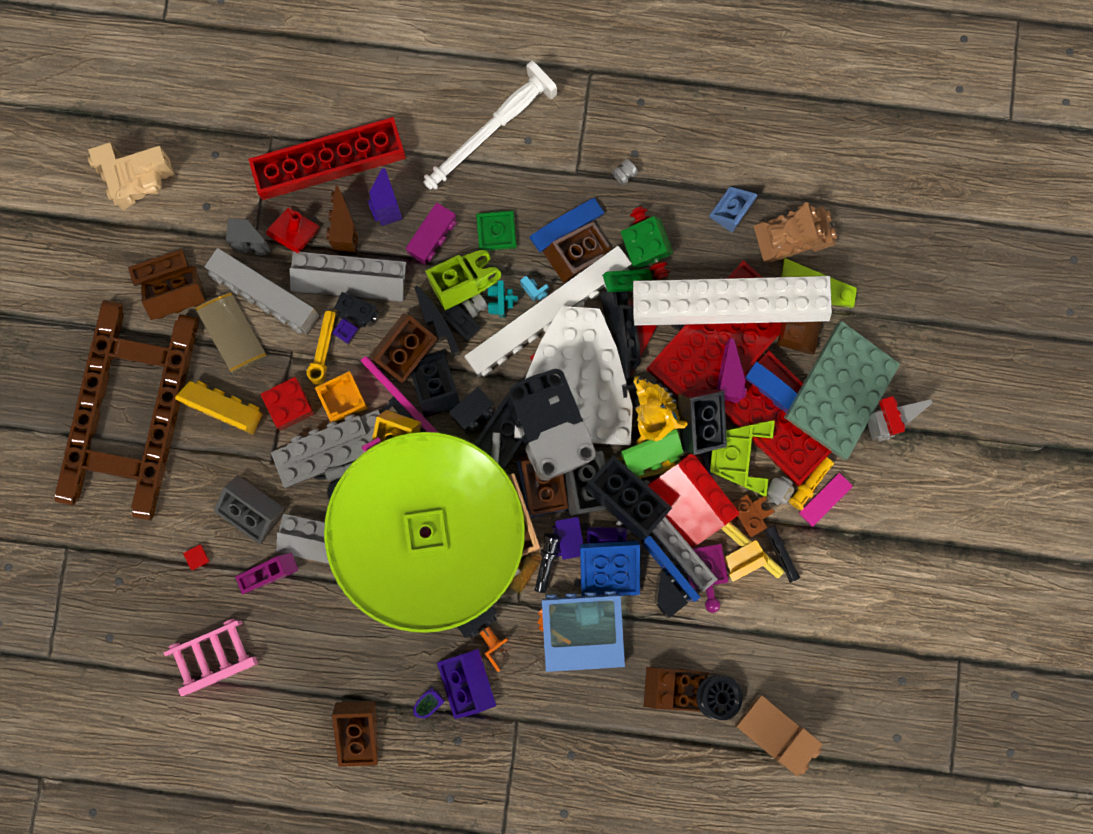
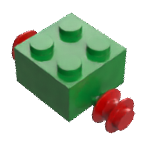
(647, 243)

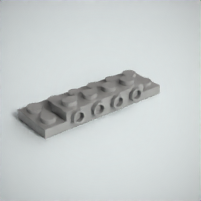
(324, 449)

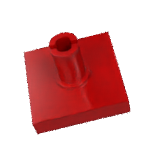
(292, 230)

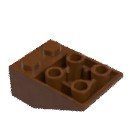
(342, 231)
(672, 688)

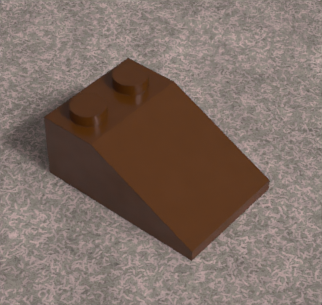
(576, 251)
(542, 495)
(355, 733)

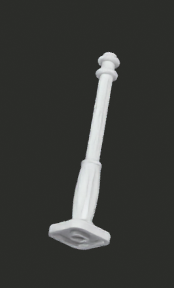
(515, 104)

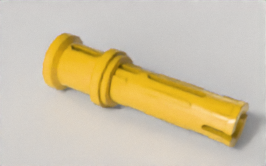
(806, 490)

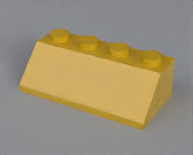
(220, 407)

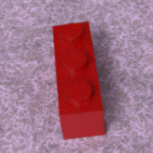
(892, 416)

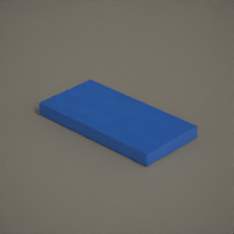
(665, 563)

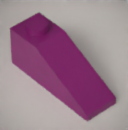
(731, 375)
(267, 573)

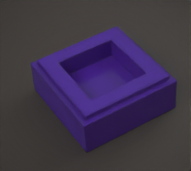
(345, 331)

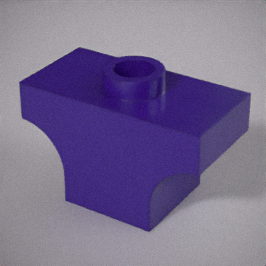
(606, 534)

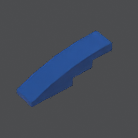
(566, 224)
(771, 386)

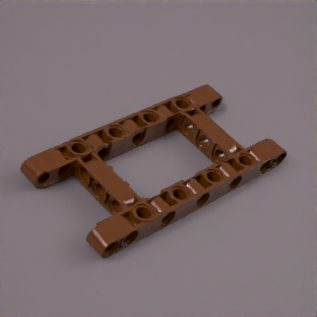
(163, 417)

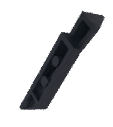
(620, 322)

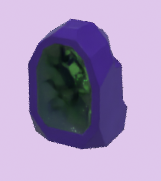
(427, 704)

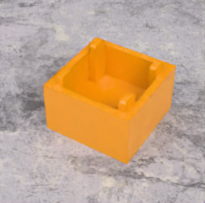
(341, 397)

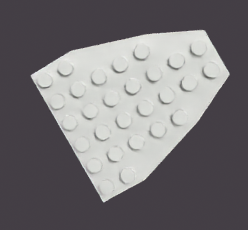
(587, 355)

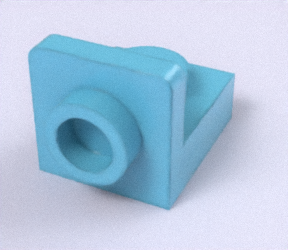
(531, 286)

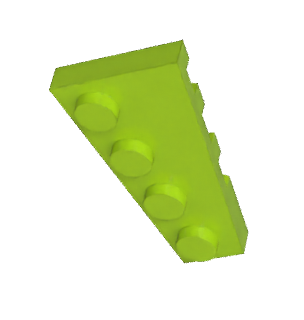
(841, 293)

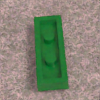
(623, 280)

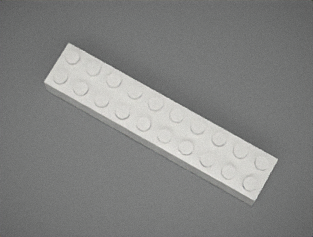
(732, 300)

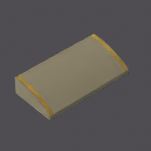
(231, 332)

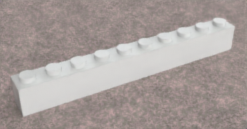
(539, 317)

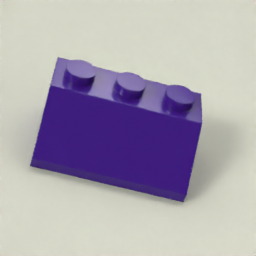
(383, 201)
(466, 684)

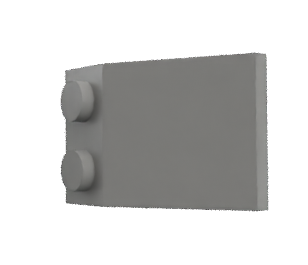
(877, 424)

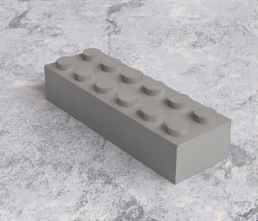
(262, 292)

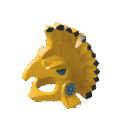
(655, 410)

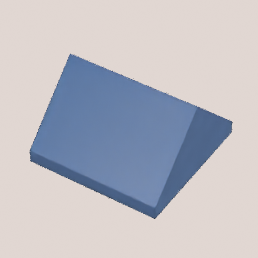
(732, 208)

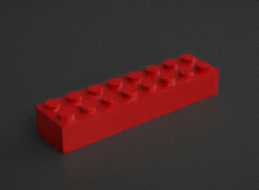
(326, 158)

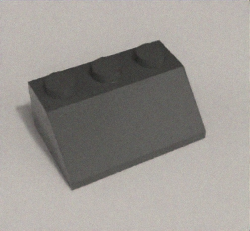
(578, 498)
(248, 509)

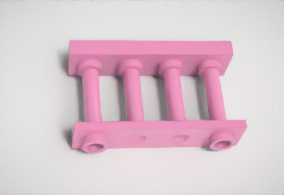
(226, 668)

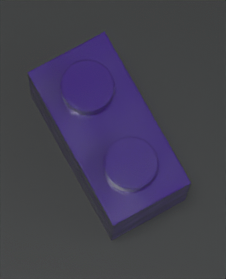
(571, 538)

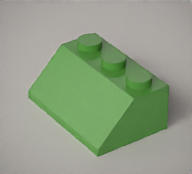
(652, 454)

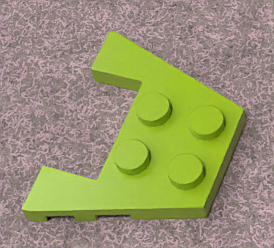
(734, 459)

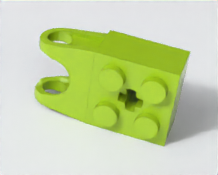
(461, 278)

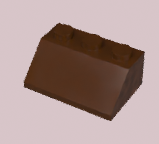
(172, 293)
(800, 336)
(403, 347)

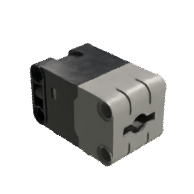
(550, 424)

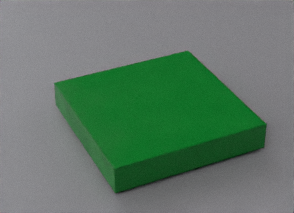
(496, 230)

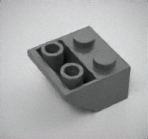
(245, 238)

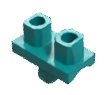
(498, 290)

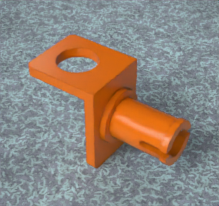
(493, 643)

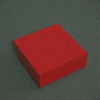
(196, 557)

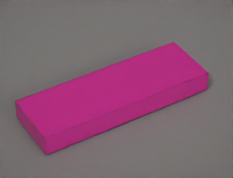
(825, 499)

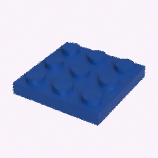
(610, 568)

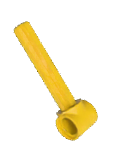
(322, 349)

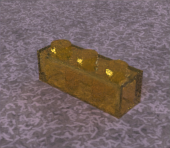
(522, 578)

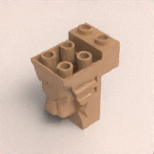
(795, 233)
(779, 735)

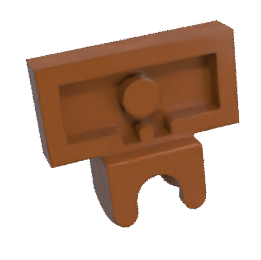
(752, 514)

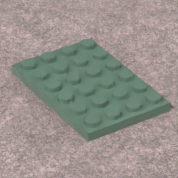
(842, 390)

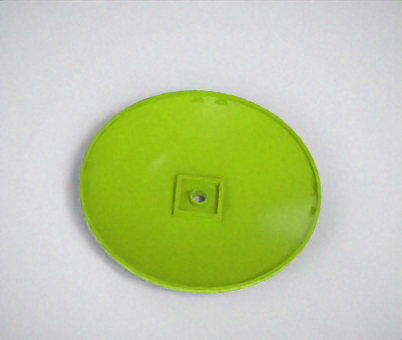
(378, 521)

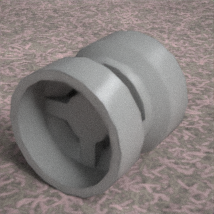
(624, 172)
(475, 305)

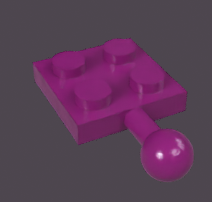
(714, 560)

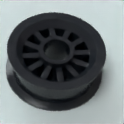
(715, 685)

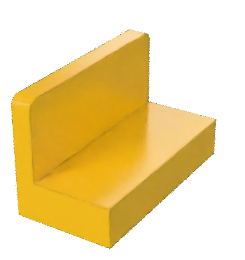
(745, 560)

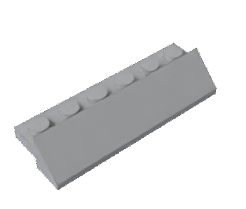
(351, 275)
(302, 538)

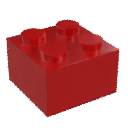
(287, 404)

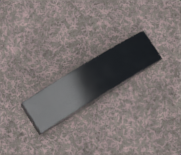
(433, 316)

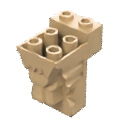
(130, 176)

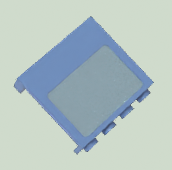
(583, 631)

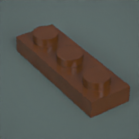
(158, 267)

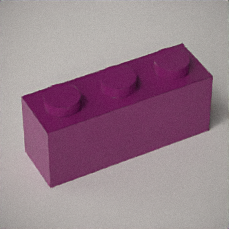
(431, 234)

